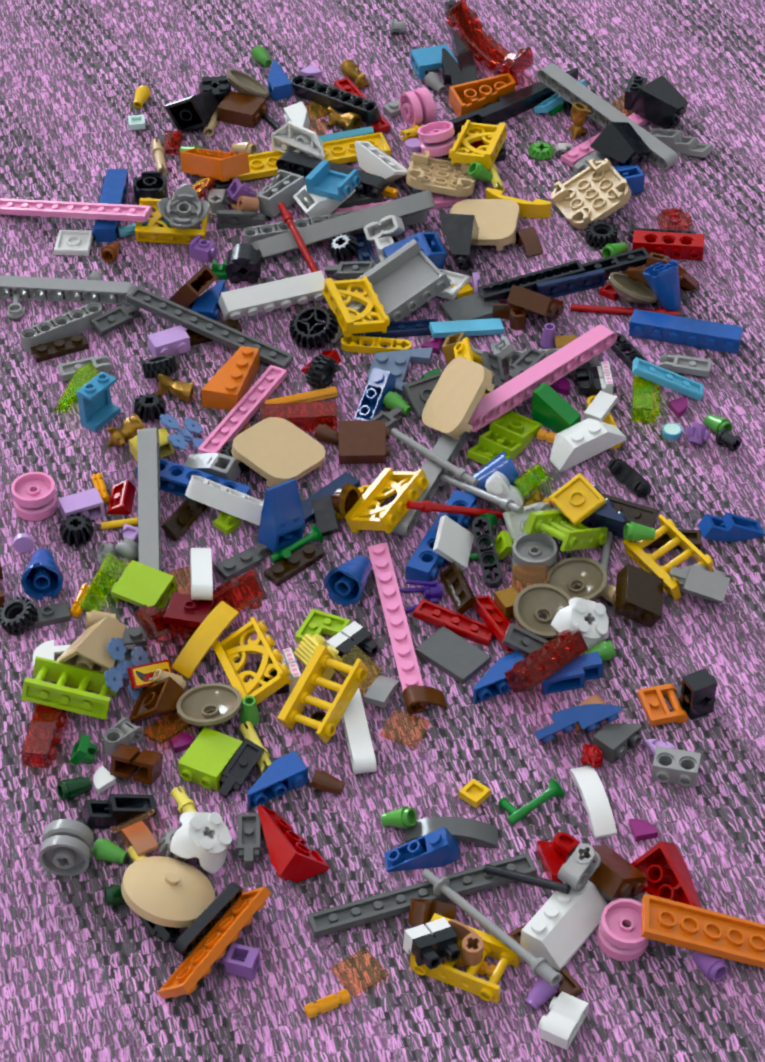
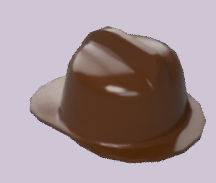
(345, 498)

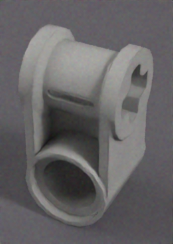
(217, 199)
(121, 734)
(578, 868)

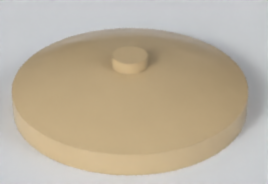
(166, 891)

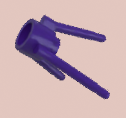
(431, 590)

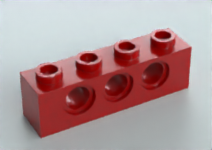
(670, 244)

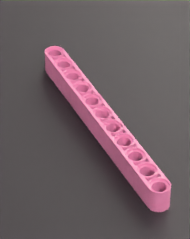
(547, 370)

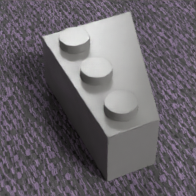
(280, 190)

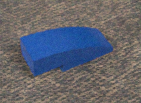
(729, 528)
(574, 674)

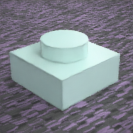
(136, 122)

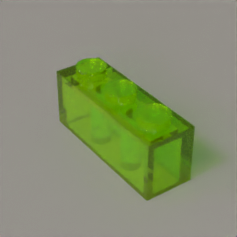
(645, 400)

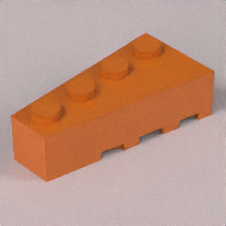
(475, 94)
(214, 163)
(232, 380)

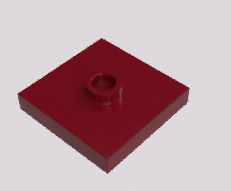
(186, 611)

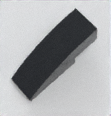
(451, 71)
(116, 809)

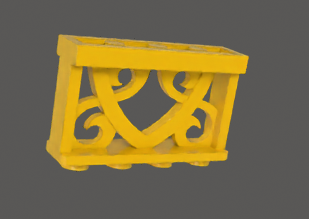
(494, 133)
(155, 234)
(357, 323)
(408, 487)
(229, 652)

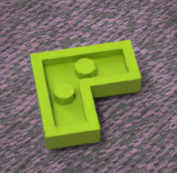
(321, 623)

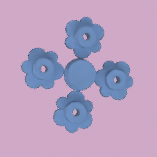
(183, 436)
(115, 675)

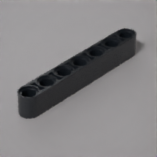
(336, 98)
(301, 164)

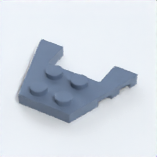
(398, 363)

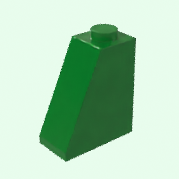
(552, 409)

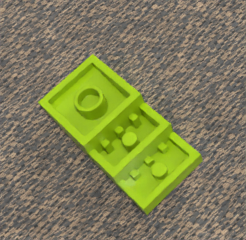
(508, 434)

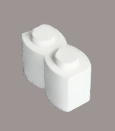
(386, 226)
(500, 486)
(563, 1020)

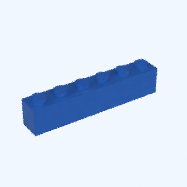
(112, 192)
(686, 331)

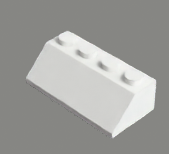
(563, 925)

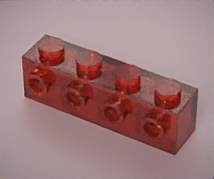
(546, 660)

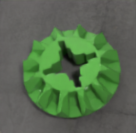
(547, 152)

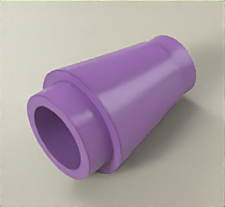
(547, 339)
(712, 966)
(541, 993)

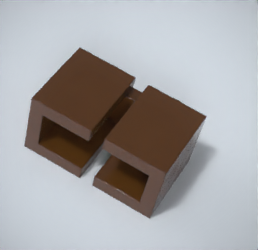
(127, 760)

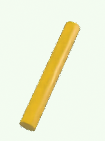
(119, 523)

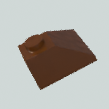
(156, 700)

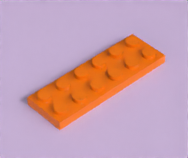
(703, 930)
(213, 944)

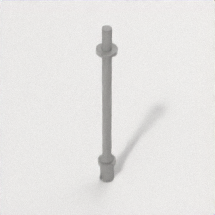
(538, 966)

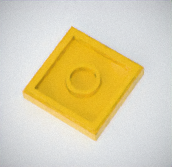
(577, 499)

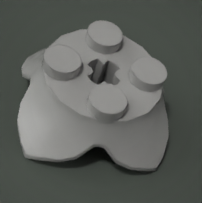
(184, 209)

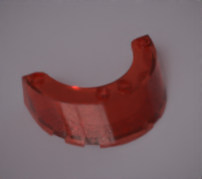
(484, 47)
(239, 592)

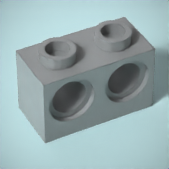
(676, 766)

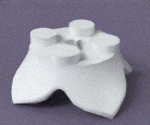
(586, 617)
(202, 837)

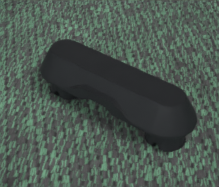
(629, 477)

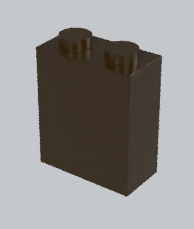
(639, 595)

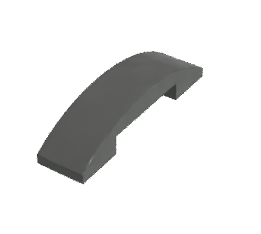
(462, 829)

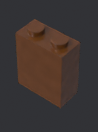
(242, 109)
(194, 287)
(535, 302)
(363, 442)
(616, 875)

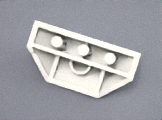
(297, 139)
(378, 162)
(583, 442)

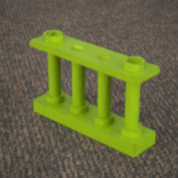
(558, 526)
(64, 697)

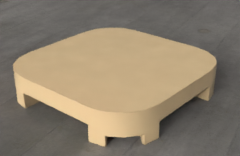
(439, 176)
(591, 194)
(495, 219)
(457, 397)
(278, 451)

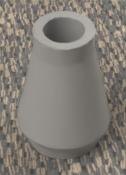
(434, 81)

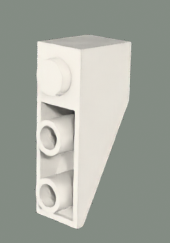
(297, 114)

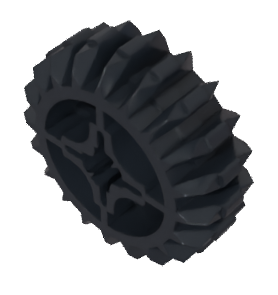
(316, 331)

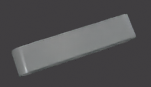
(60, 326)

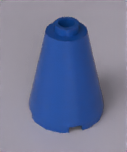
(665, 284)
(499, 464)
(42, 576)
(348, 580)

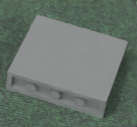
(406, 281)

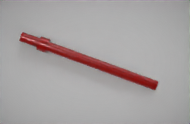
(288, 219)
(616, 310)
(428, 506)

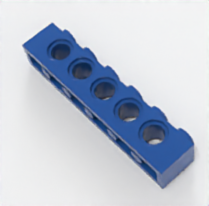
(176, 477)
(425, 563)

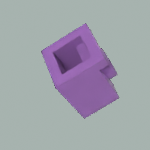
(238, 189)
(202, 249)
(242, 961)

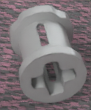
(397, 26)

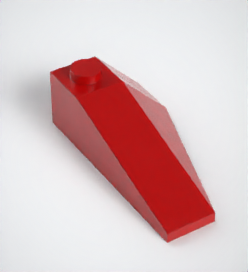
(288, 850)
(667, 874)

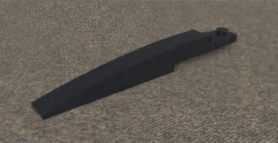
(462, 53)
(509, 105)
(611, 264)

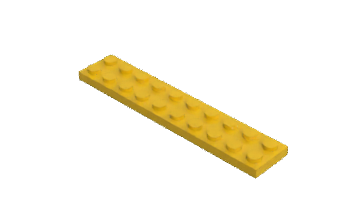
(336, 151)

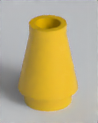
(142, 94)

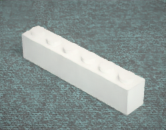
(272, 295)

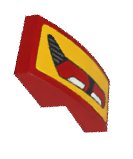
(142, 675)

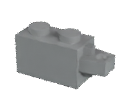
(701, 582)

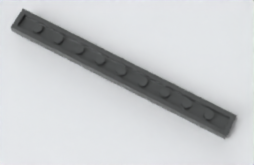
(207, 326)
(398, 900)

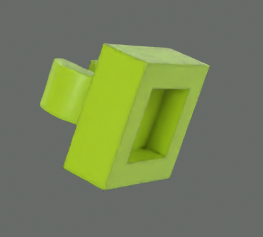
(227, 523)
(503, 544)

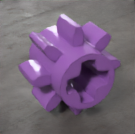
(697, 433)

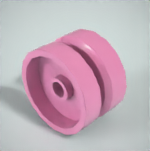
(417, 107)
(437, 138)
(34, 496)
(621, 930)

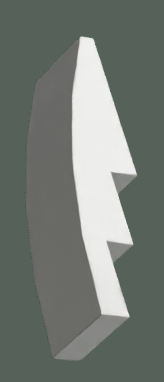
(682, 144)

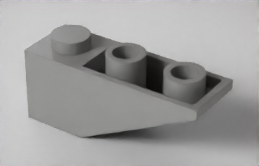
(215, 464)

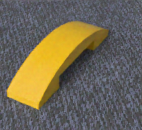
(528, 209)
(204, 638)

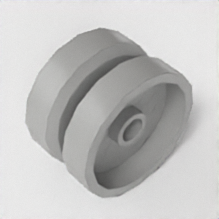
(534, 550)
(66, 847)

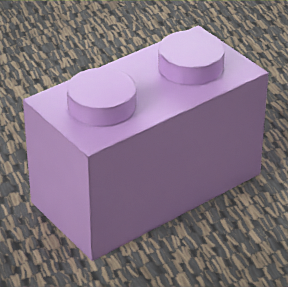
(169, 341)
(85, 502)

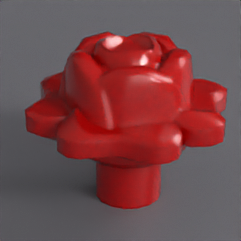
(592, 755)

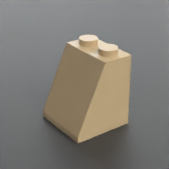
(91, 646)

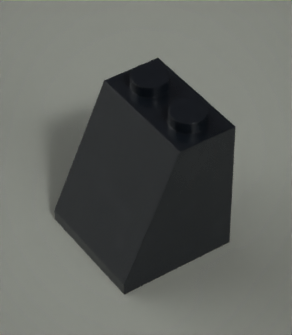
(660, 103)
(192, 111)
(622, 143)
(462, 238)

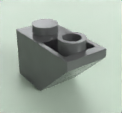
(617, 740)

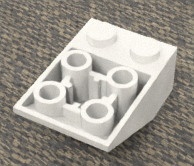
(316, 205)

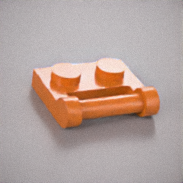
(656, 707)

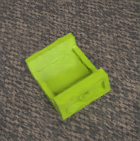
(144, 586)
(208, 758)

